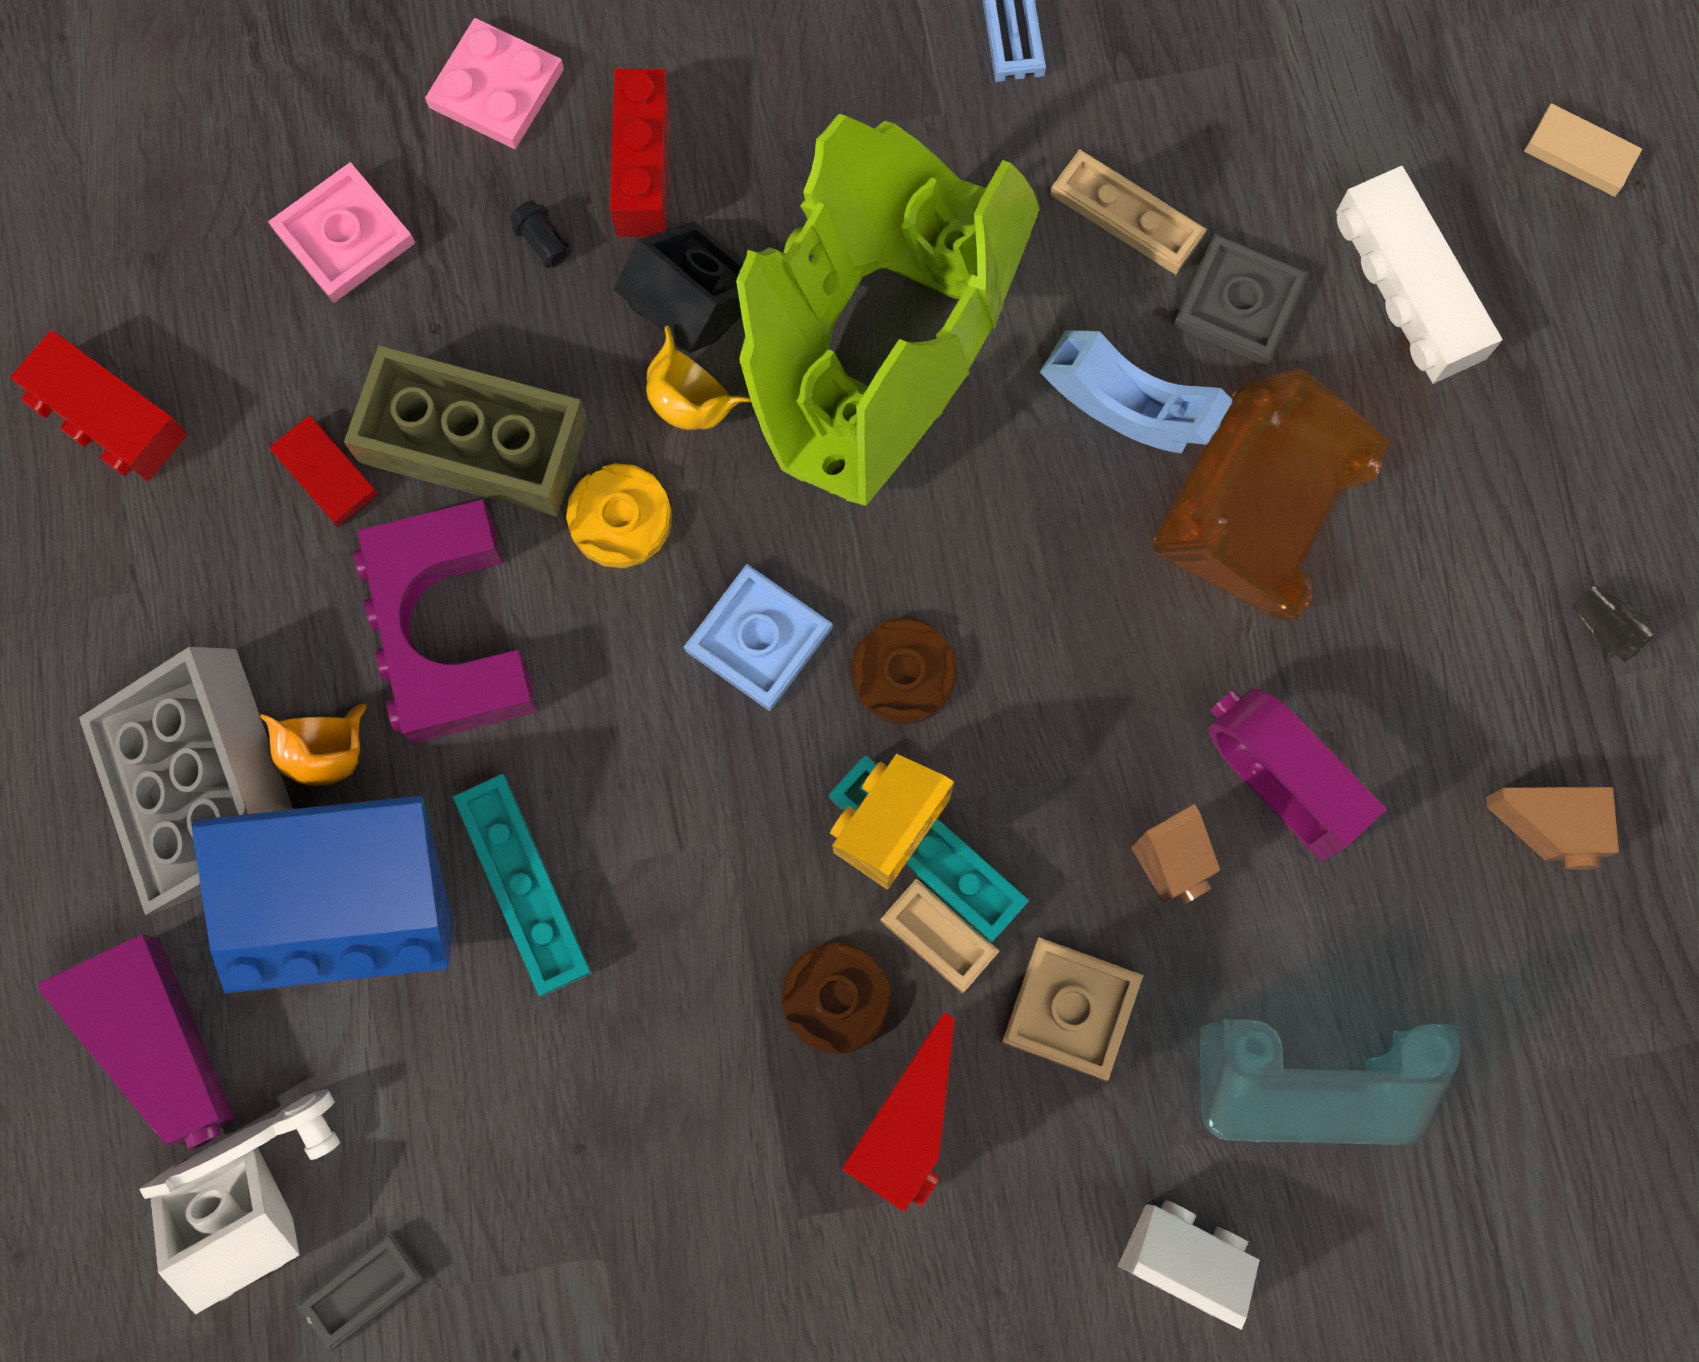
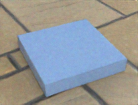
(758, 637)

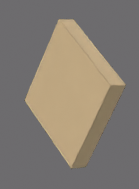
(1072, 1009)

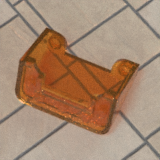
(1268, 489)

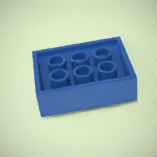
(322, 894)

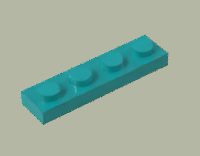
(948, 866)
(522, 885)

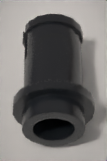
(532, 223)

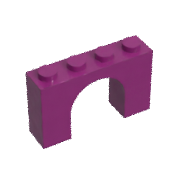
(401, 565)

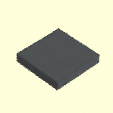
(1241, 299)

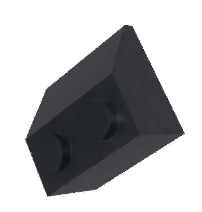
(683, 283)

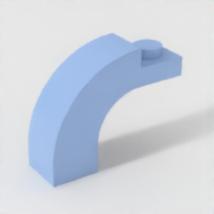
(1130, 400)

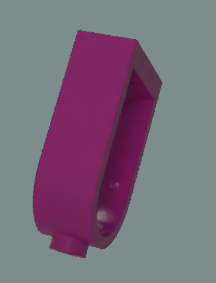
(1292, 771)

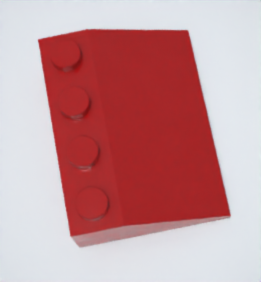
(905, 1135)

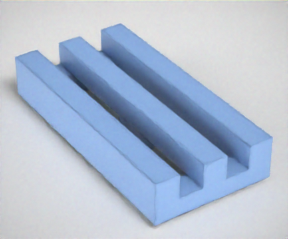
(1018, 65)

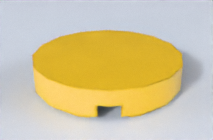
(619, 515)

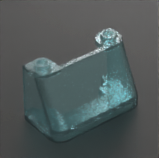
(1256, 1099)

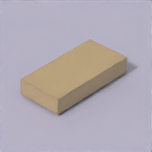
(1583, 150)
(939, 935)

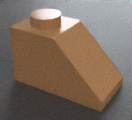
(1561, 822)
(1178, 856)

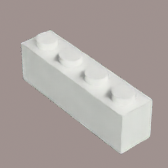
(1417, 275)

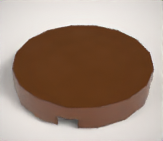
(904, 671)
(836, 998)

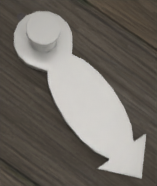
(301, 1115)

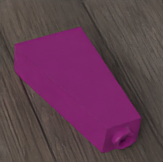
(144, 1038)

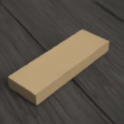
(1127, 211)

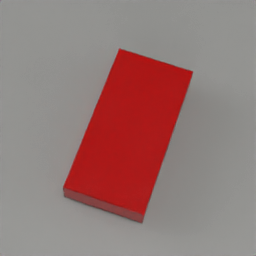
(323, 471)

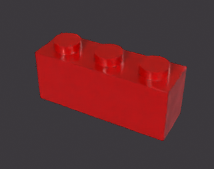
(640, 152)
(97, 408)

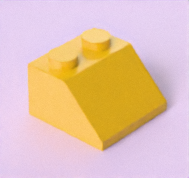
(891, 819)

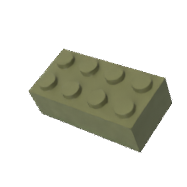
(467, 430)

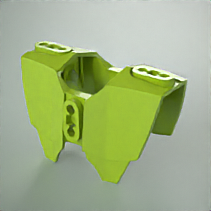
(872, 206)

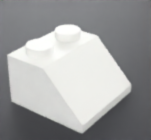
(222, 1231)
(1191, 1263)

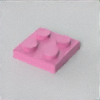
(494, 83)
(342, 232)

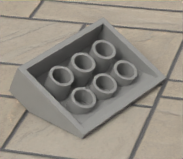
(179, 752)

